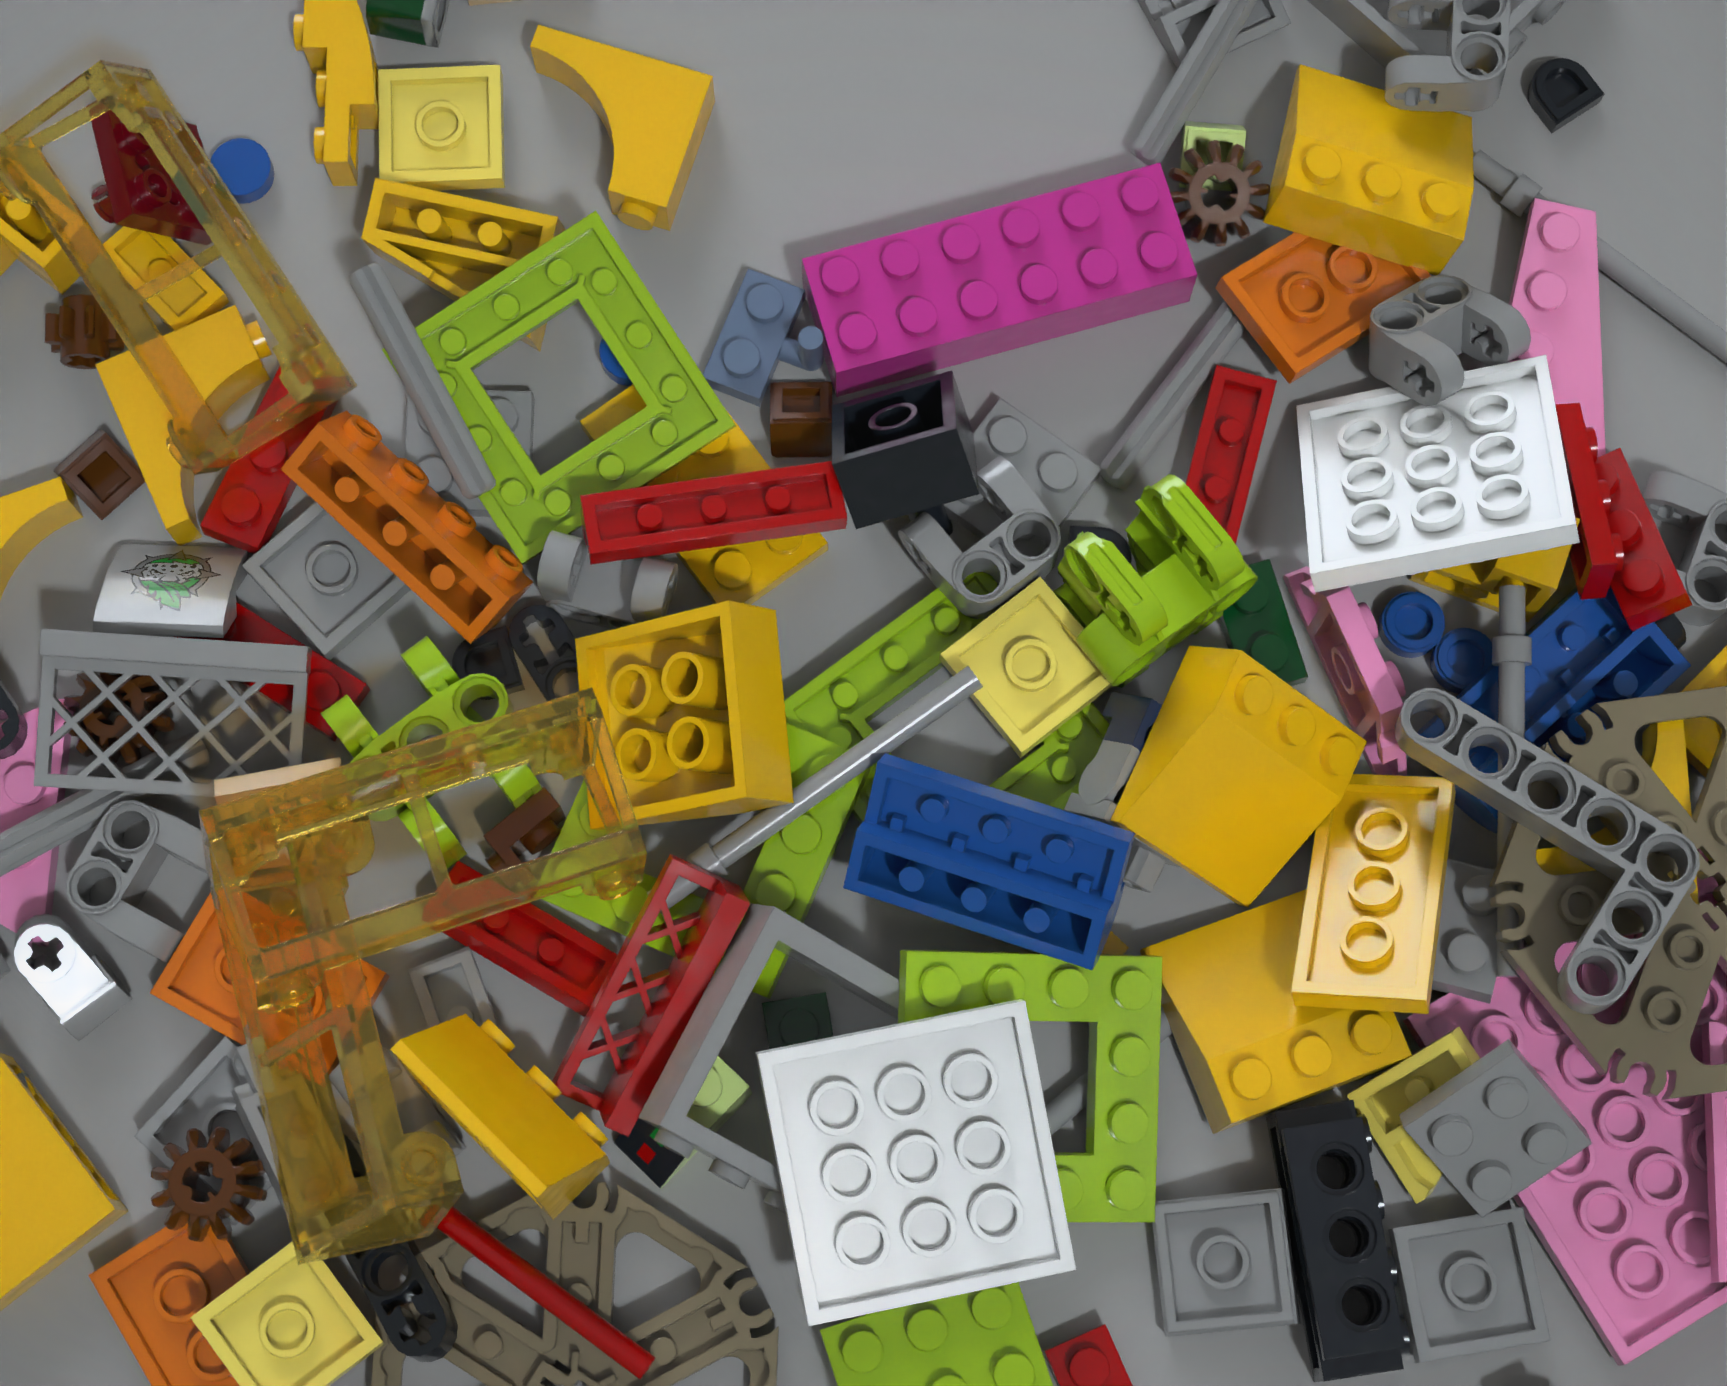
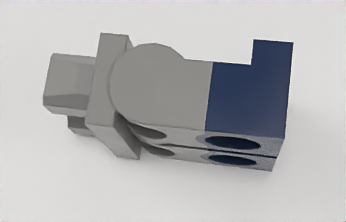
(1109, 773)

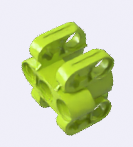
(1181, 584)
(440, 714)

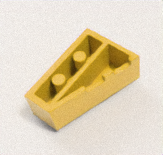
(452, 238)

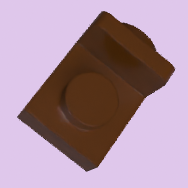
(526, 828)

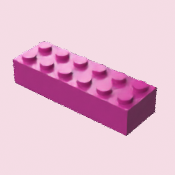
(998, 279)

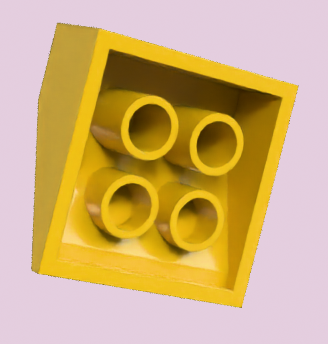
(1372, 173)
(692, 712)
(1235, 772)
(1239, 1024)
(506, 1109)

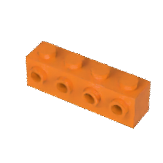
(407, 524)

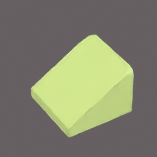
(1198, 134)

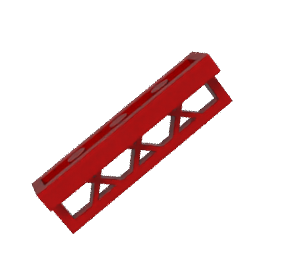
(712, 512)
(672, 1004)

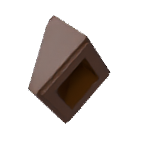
(801, 419)
(100, 474)

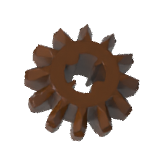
(1218, 172)
(139, 694)
(190, 1202)

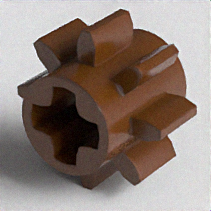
(81, 332)

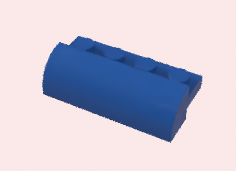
(1578, 659)
(989, 861)

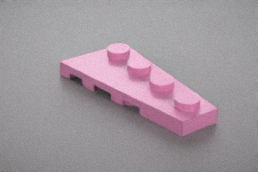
(1561, 303)

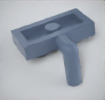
(758, 337)

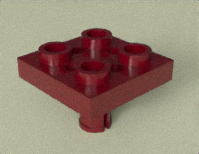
(139, 186)

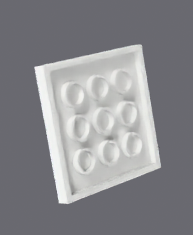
(1435, 485)
(915, 1161)

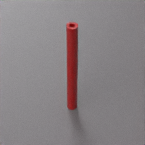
(546, 1293)

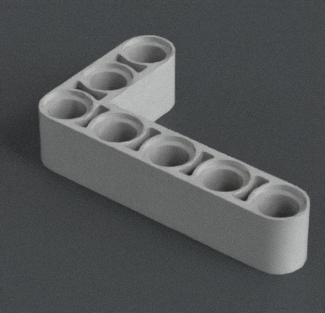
(1567, 829)

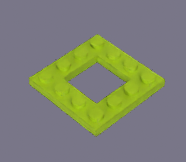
(681, 407)
(901, 658)
(782, 877)
(1123, 1010)

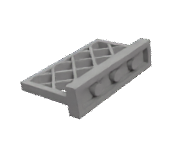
(167, 658)

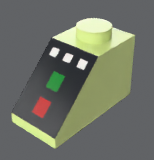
(714, 1104)

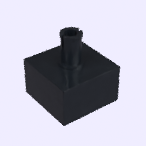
(904, 452)

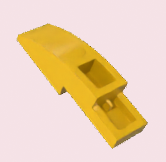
(346, 81)

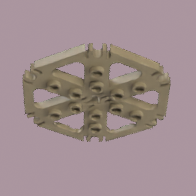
(1557, 908)
(583, 1263)

